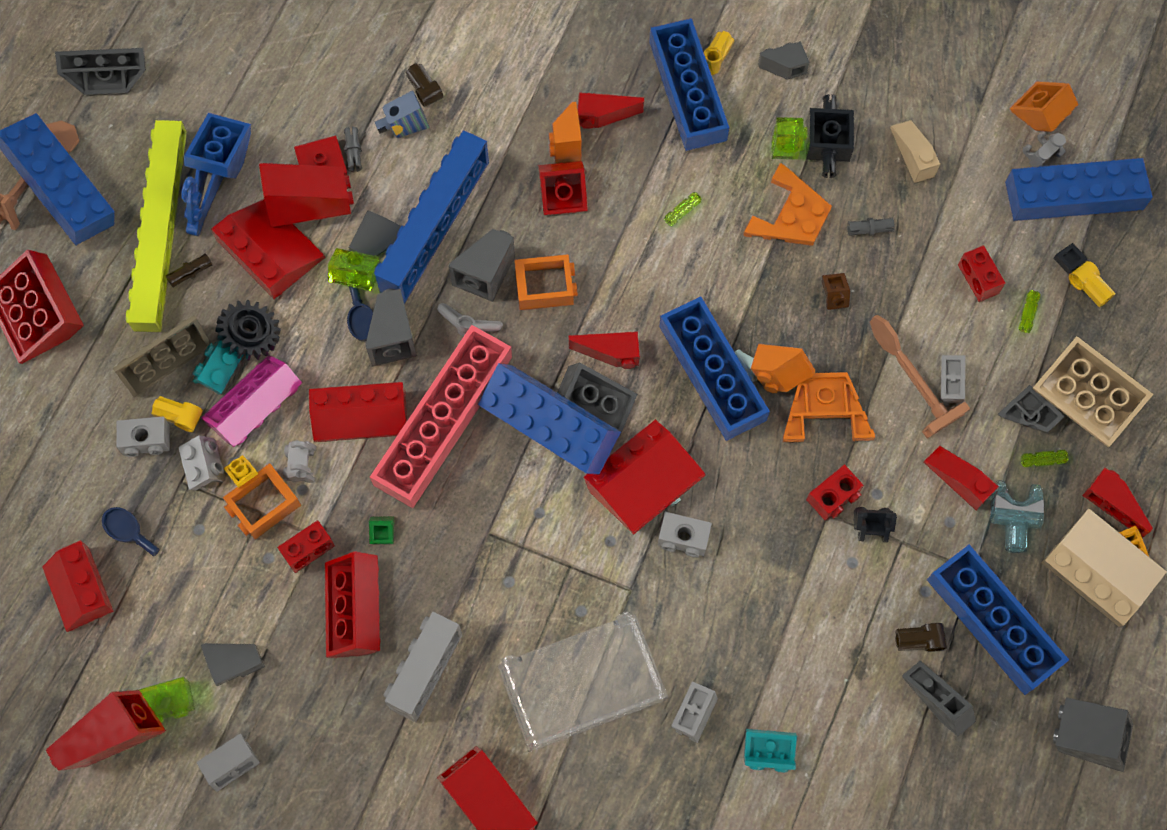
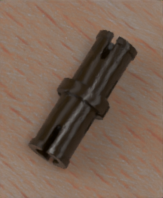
(189, 270)

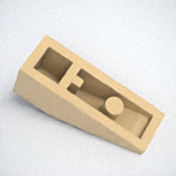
(916, 151)

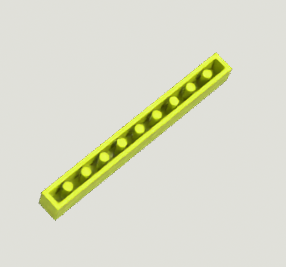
(157, 227)

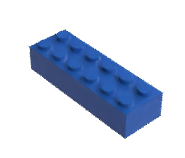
(688, 84)
(56, 179)
(1078, 189)
(713, 368)
(549, 418)
(997, 619)

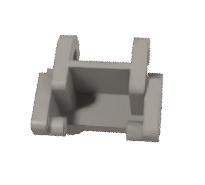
(1049, 147)
(297, 466)

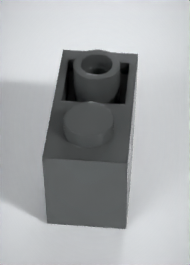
(785, 61)

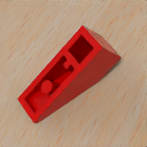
(604, 109)
(611, 348)
(961, 476)
(1116, 499)

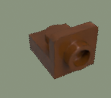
(836, 291)

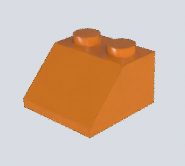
(1045, 105)
(566, 136)
(781, 367)

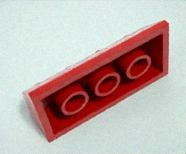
(357, 411)
(352, 605)

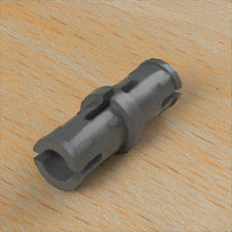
(353, 149)
(870, 226)

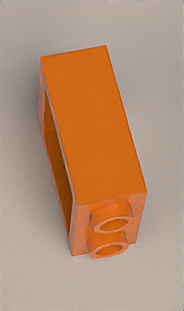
(545, 300)
(273, 517)

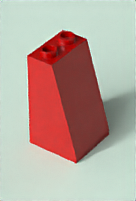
(304, 192)
(107, 729)
(485, 794)

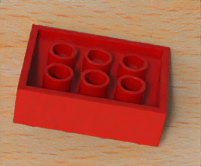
(269, 254)
(35, 307)
(644, 477)

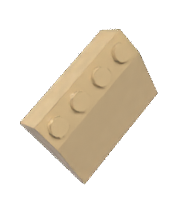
(1092, 391)
(1104, 568)

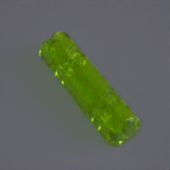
(682, 209)
(1029, 311)
(1044, 458)

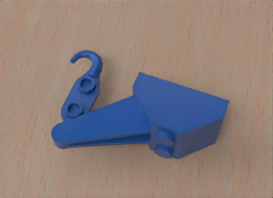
(216, 149)

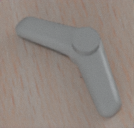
(463, 322)

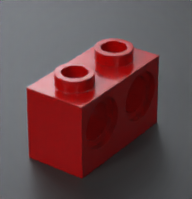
(981, 273)
(831, 489)
(306, 546)

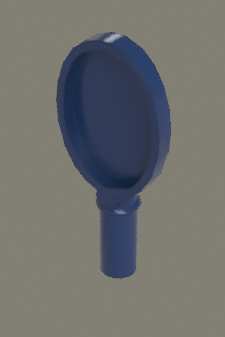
(359, 316)
(125, 528)

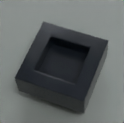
(1070, 258)

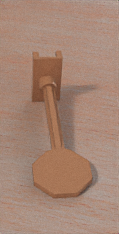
(69, 139)
(889, 342)

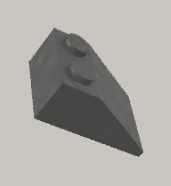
(597, 395)

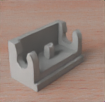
(953, 379)
(695, 711)
(228, 762)

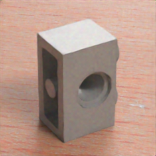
(131, 430)
(675, 524)

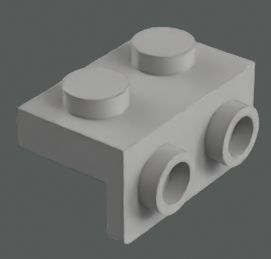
(201, 462)

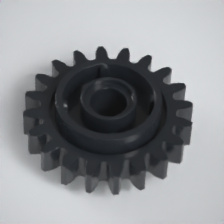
(232, 326)

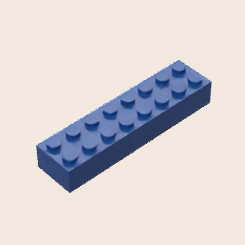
(433, 215)

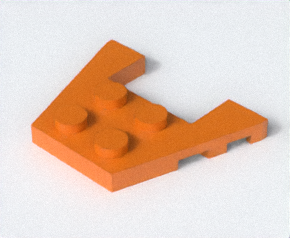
(800, 216)
(827, 397)

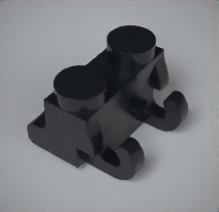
(874, 522)

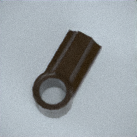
(425, 88)
(927, 637)

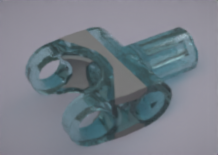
(1017, 515)

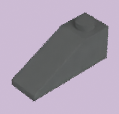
(940, 698)

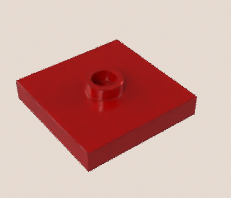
(321, 153)

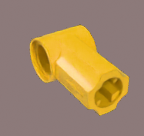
(718, 50)
(1088, 279)
(182, 415)

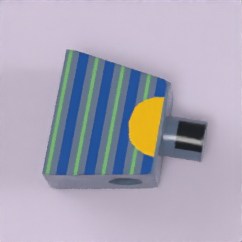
(403, 116)

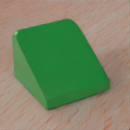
(381, 530)

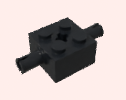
(830, 135)

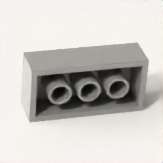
(423, 666)

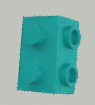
(216, 367)
(770, 750)

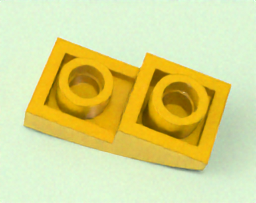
(240, 471)

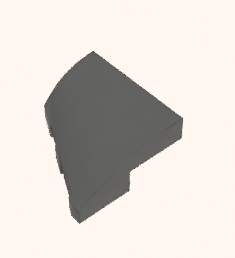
(374, 235)
(1032, 411)
(231, 660)

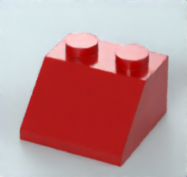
(563, 187)

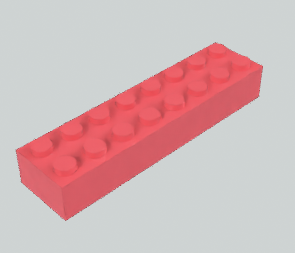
(440, 417)

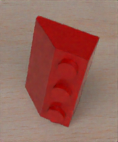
(76, 586)

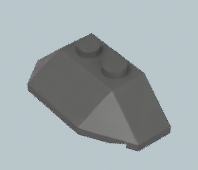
(101, 70)

